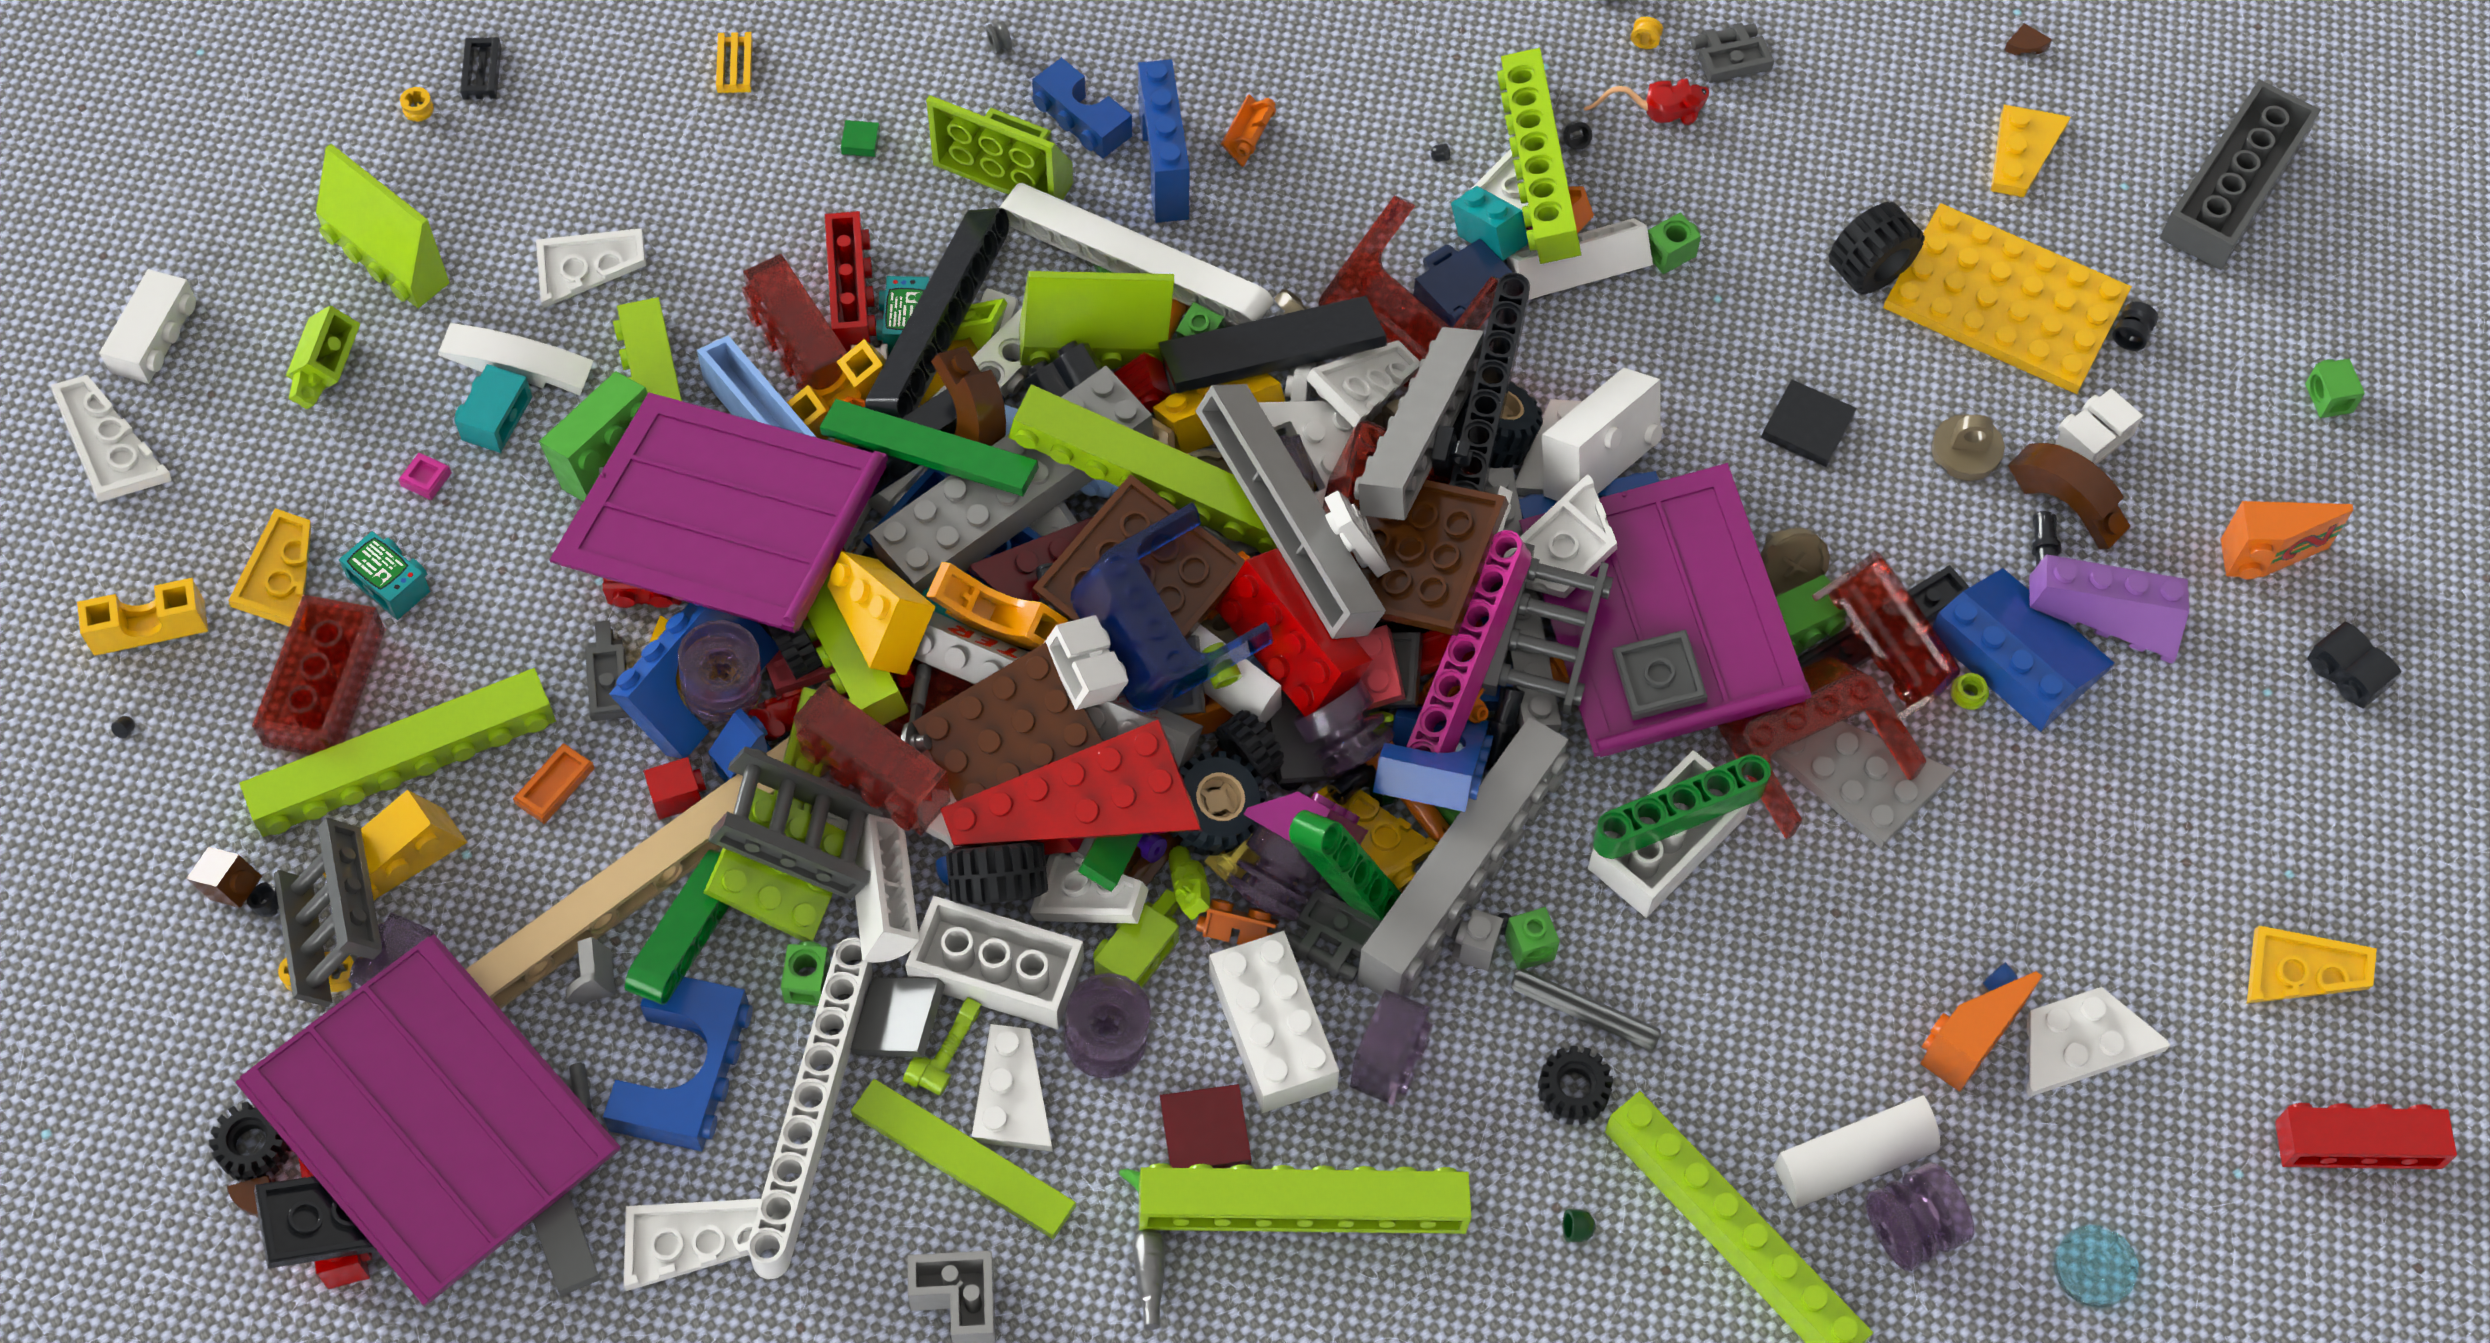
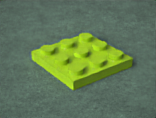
(767, 892)

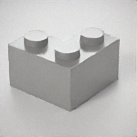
(960, 1284)

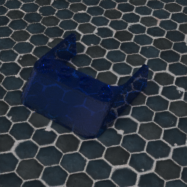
(1142, 629)

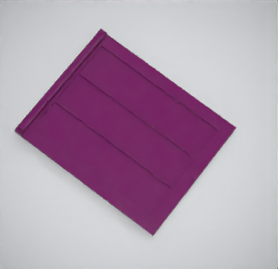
(721, 511)
(1681, 566)
(428, 1118)

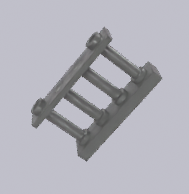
(1501, 673)
(772, 845)
(351, 919)

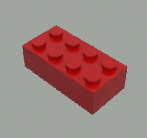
(1303, 654)

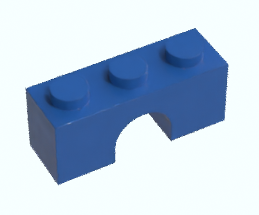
(1098, 126)

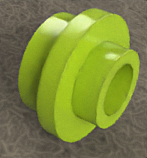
(1973, 683)

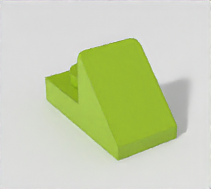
(982, 322)

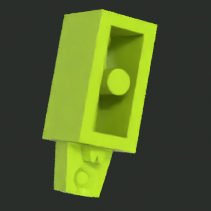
(321, 355)
(1140, 947)

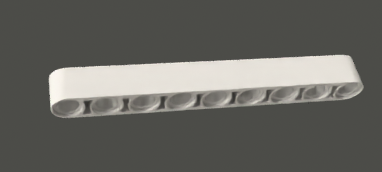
(1130, 252)
(810, 1121)

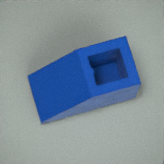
(737, 734)

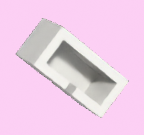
(2099, 427)
(1085, 663)

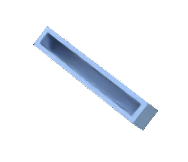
(744, 388)

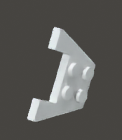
(1321, 431)

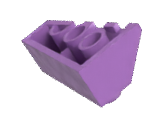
(2114, 601)

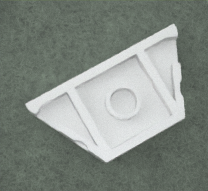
(1570, 537)
(2085, 1039)

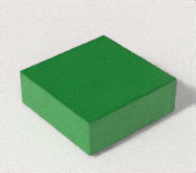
(860, 138)

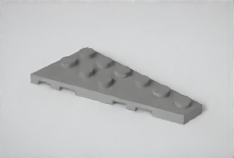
(1862, 779)

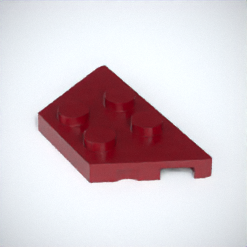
(1015, 569)

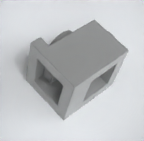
(1477, 940)

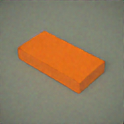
(553, 783)

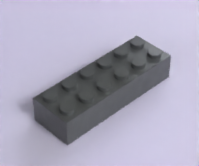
(2239, 174)

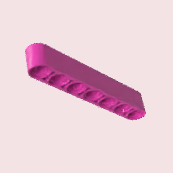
(1472, 638)

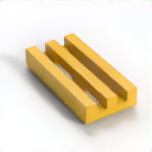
(733, 42)

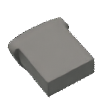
(595, 972)

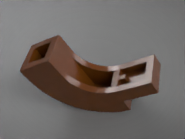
(975, 396)
(2078, 483)

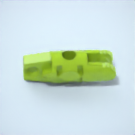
(1189, 882)

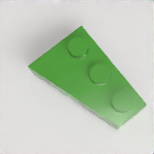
(591, 433)
(1810, 619)

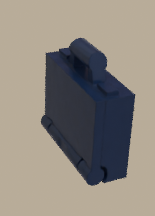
(1456, 278)

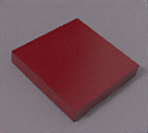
(1205, 1127)

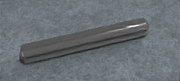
(1586, 1009)

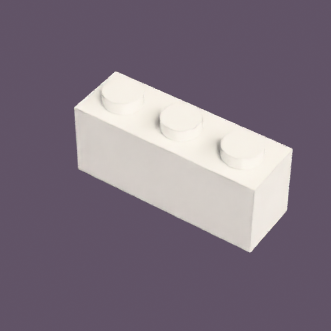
(148, 326)

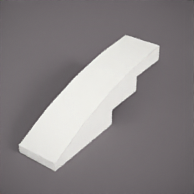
(535, 360)

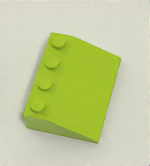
(994, 151)
(378, 230)
(1110, 311)

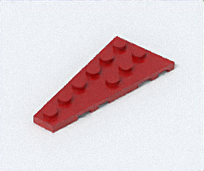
(1098, 792)

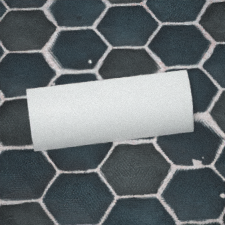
(1604, 253)
(1252, 692)
(887, 901)
(1858, 1152)

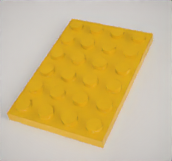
(2008, 298)

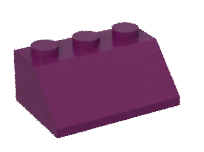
(1280, 812)

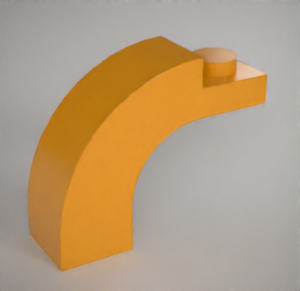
(990, 611)

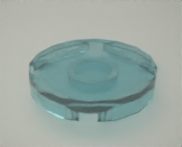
(2095, 1266)

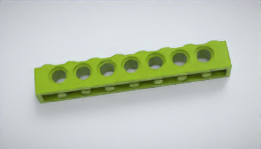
(1540, 157)

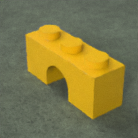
(859, 373)
(115, 626)

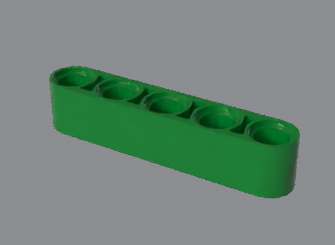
(1672, 820)
(1343, 864)
(677, 937)

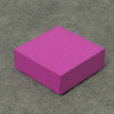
(425, 476)

